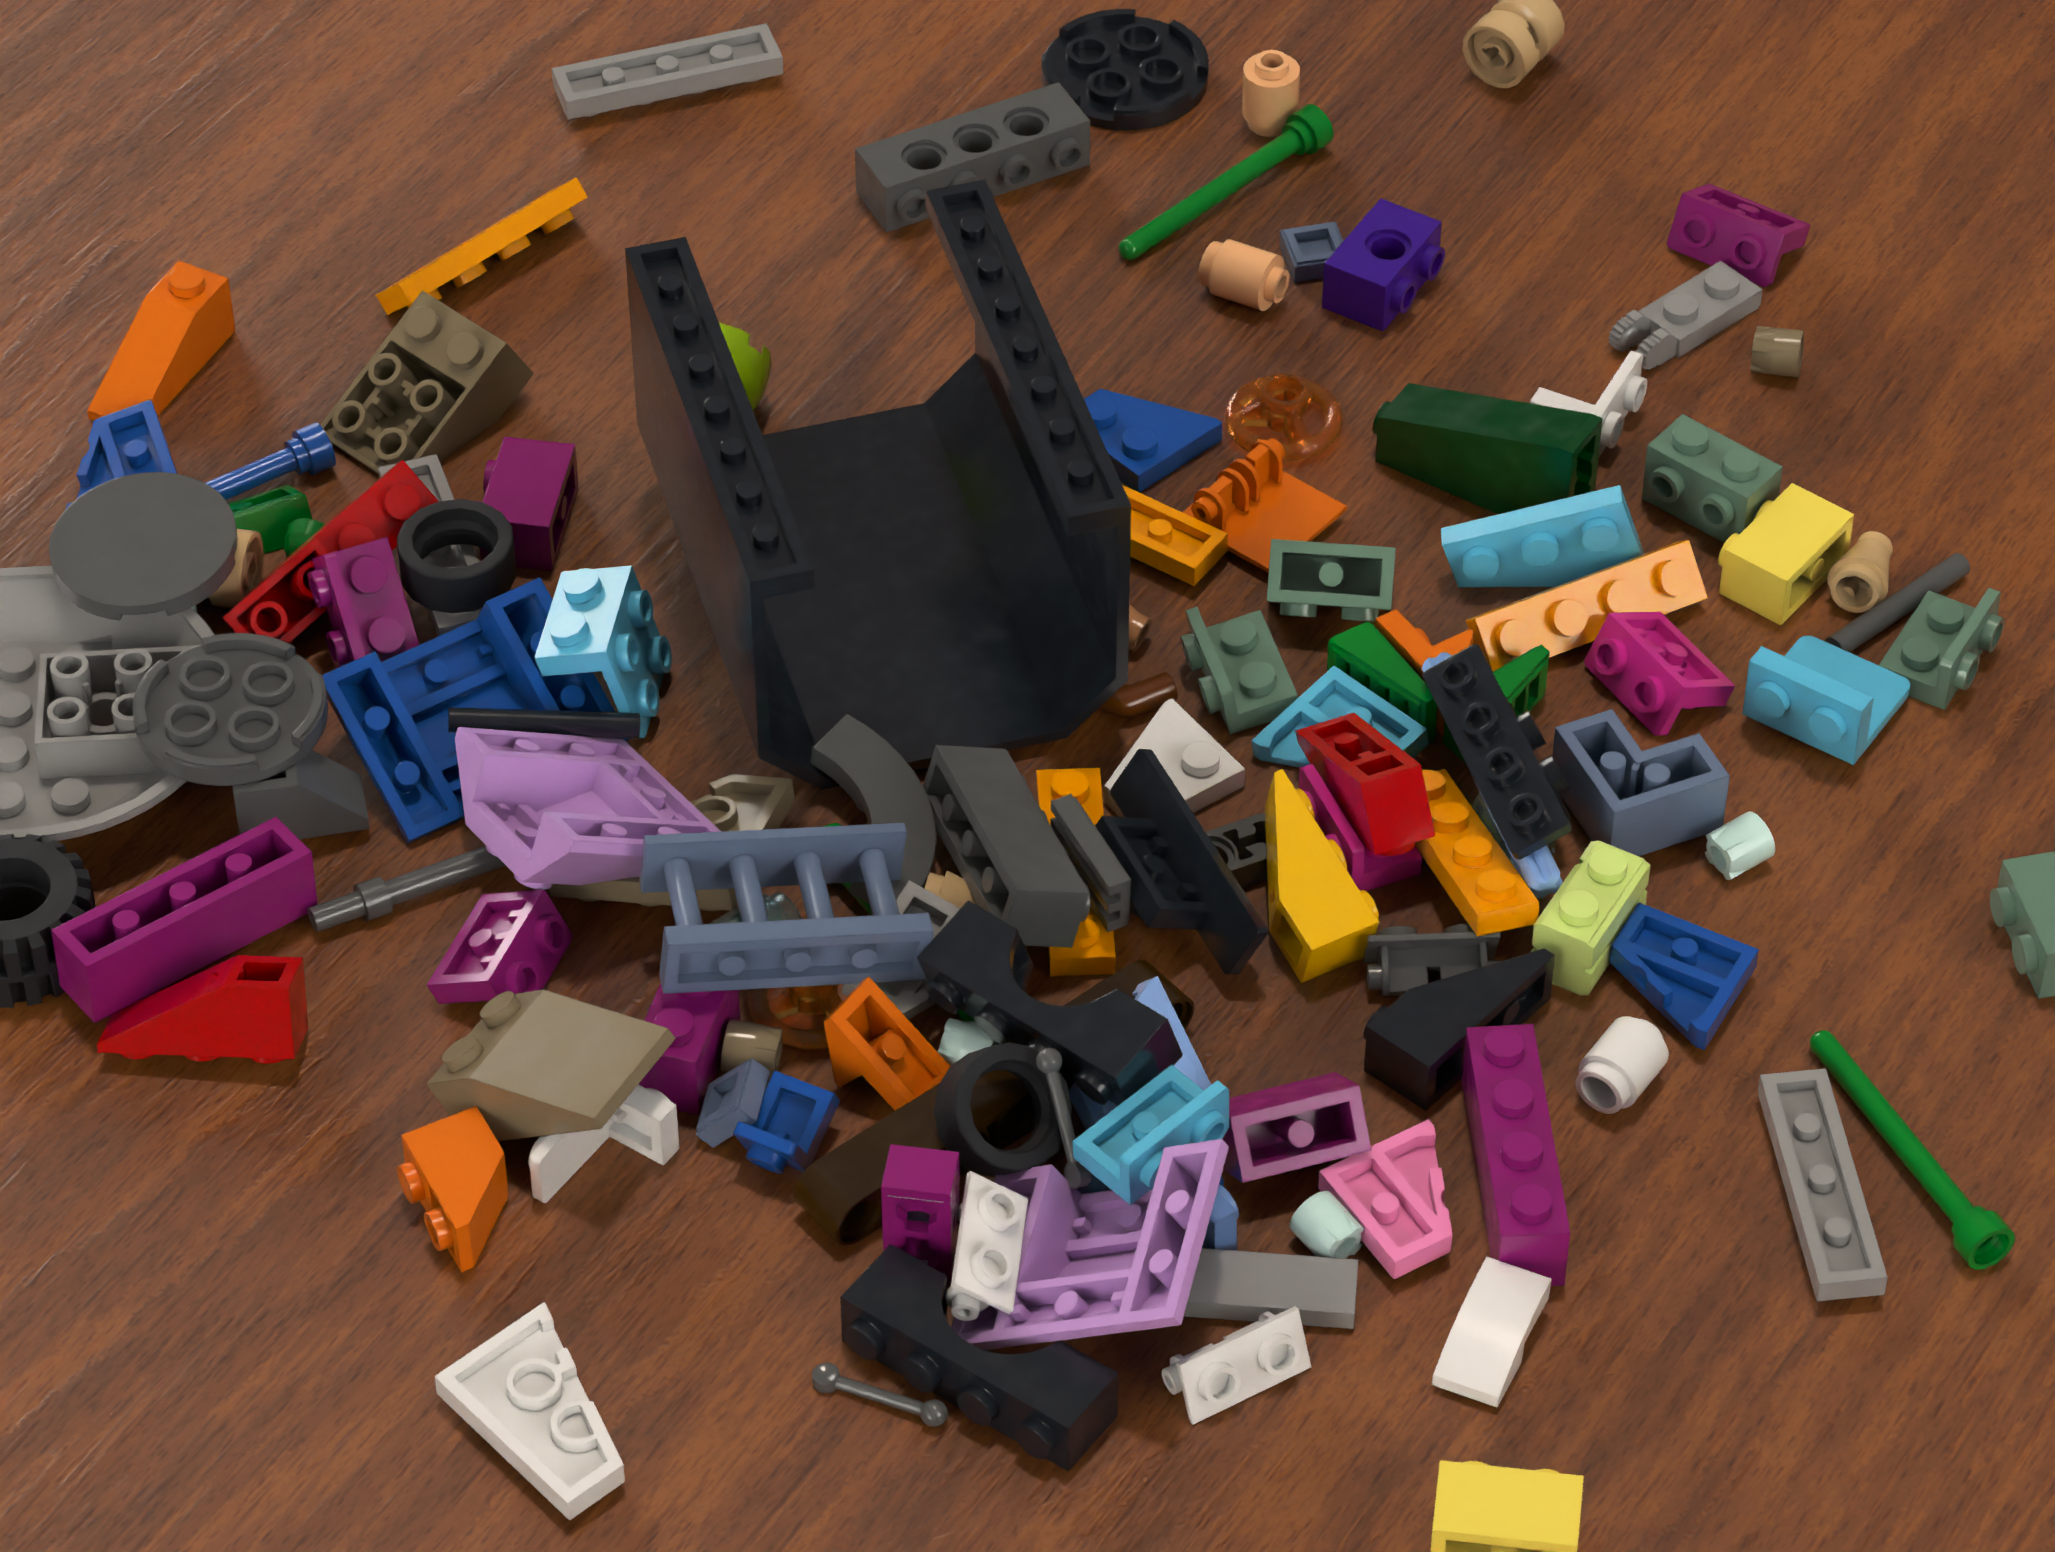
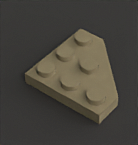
(732, 805)

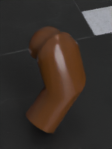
(1141, 696)

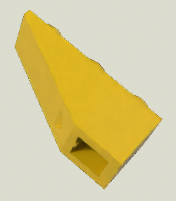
(1312, 899)

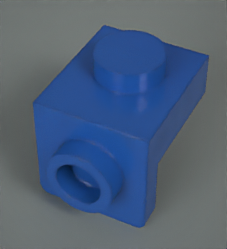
(788, 1124)

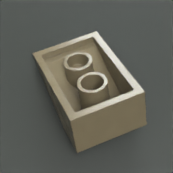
(547, 1064)

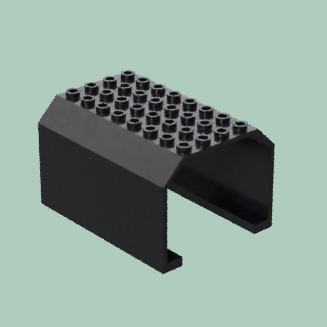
(902, 564)

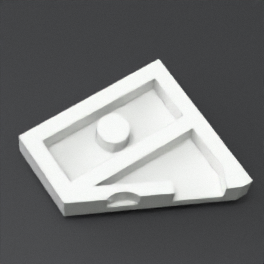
(1189, 756)

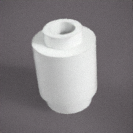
(1621, 1064)

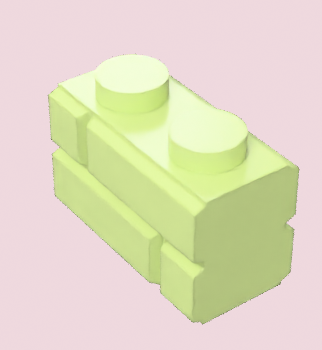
(1590, 914)

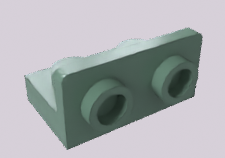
(1944, 645)
(1240, 669)

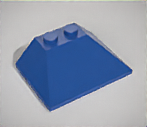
(401, 705)

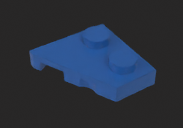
(1149, 437)
(125, 445)
(1683, 969)

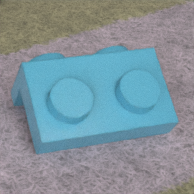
(1130, 1140)

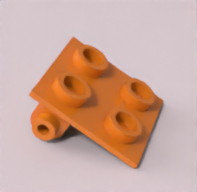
(1263, 503)

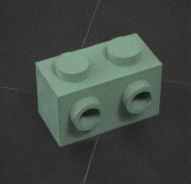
(1708, 478)
(1331, 575)

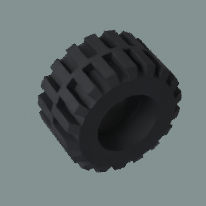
(37, 893)

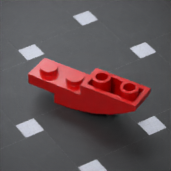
(283, 600)

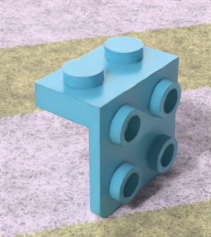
(608, 626)
(1823, 696)

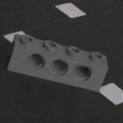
(1001, 143)

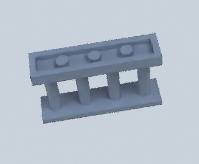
(783, 951)

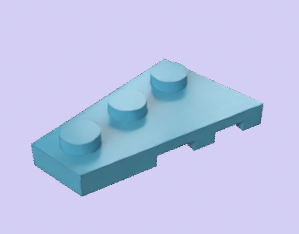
(1543, 542)

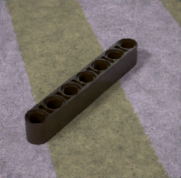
(846, 1183)

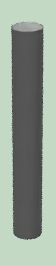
(1900, 603)

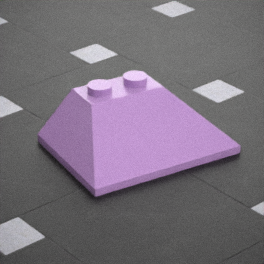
(566, 804)
(1102, 1263)

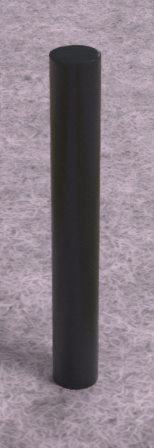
(547, 721)

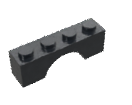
(1104, 1044)
(1043, 1399)

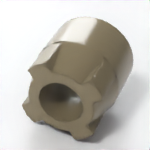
(1777, 351)
(751, 1040)

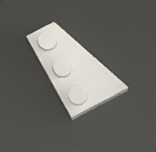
(533, 1411)

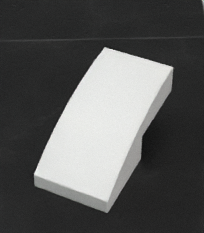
(1491, 1332)

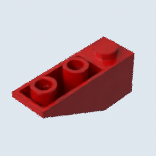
(231, 1010)

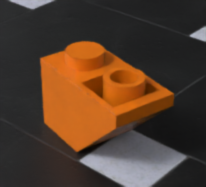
(458, 1179)

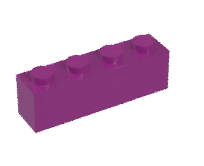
(184, 919)
(1515, 1150)

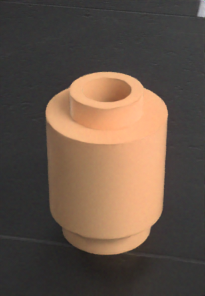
(1270, 91)
(1243, 274)

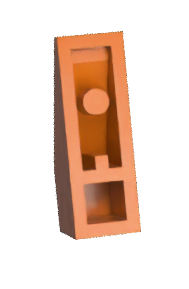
(168, 341)

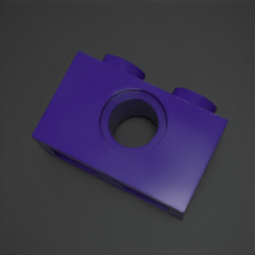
(1382, 265)

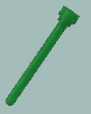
(1304, 132)
(1978, 1233)

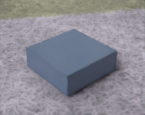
(1308, 249)
(732, 1099)

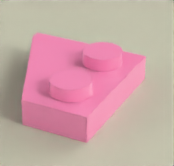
(1396, 1199)

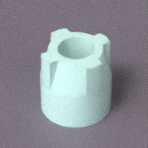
(1740, 845)
(962, 1038)
(1326, 1227)

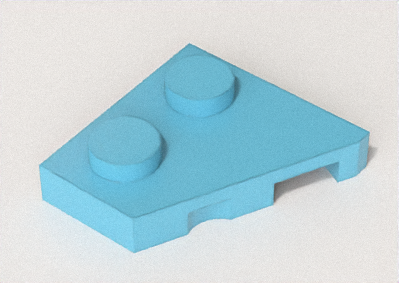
(1329, 698)

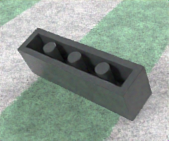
(1005, 844)

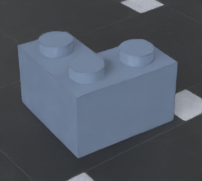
(1636, 795)

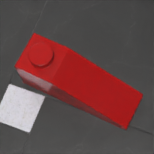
(1372, 783)

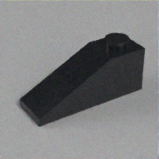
(1421, 1037)

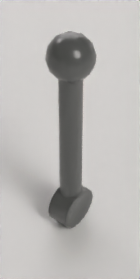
(1049, 1063)
(828, 1379)

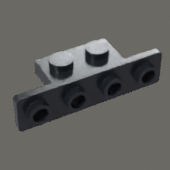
(1501, 752)
(1175, 866)

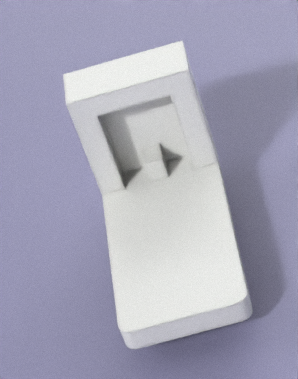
(1622, 395)
(642, 1122)

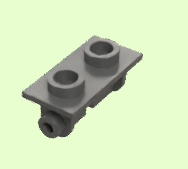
(1407, 956)

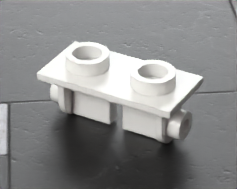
(986, 1248)
(1239, 1365)

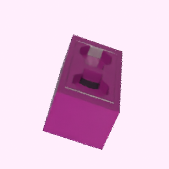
(922, 1204)

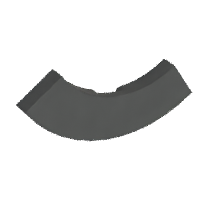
(883, 789)

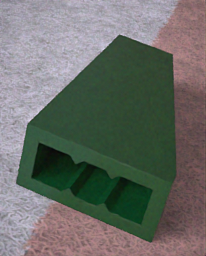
(1488, 447)

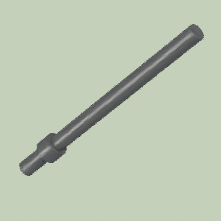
(376, 897)

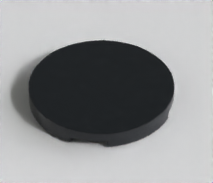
(1128, 68)

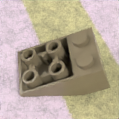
(426, 389)

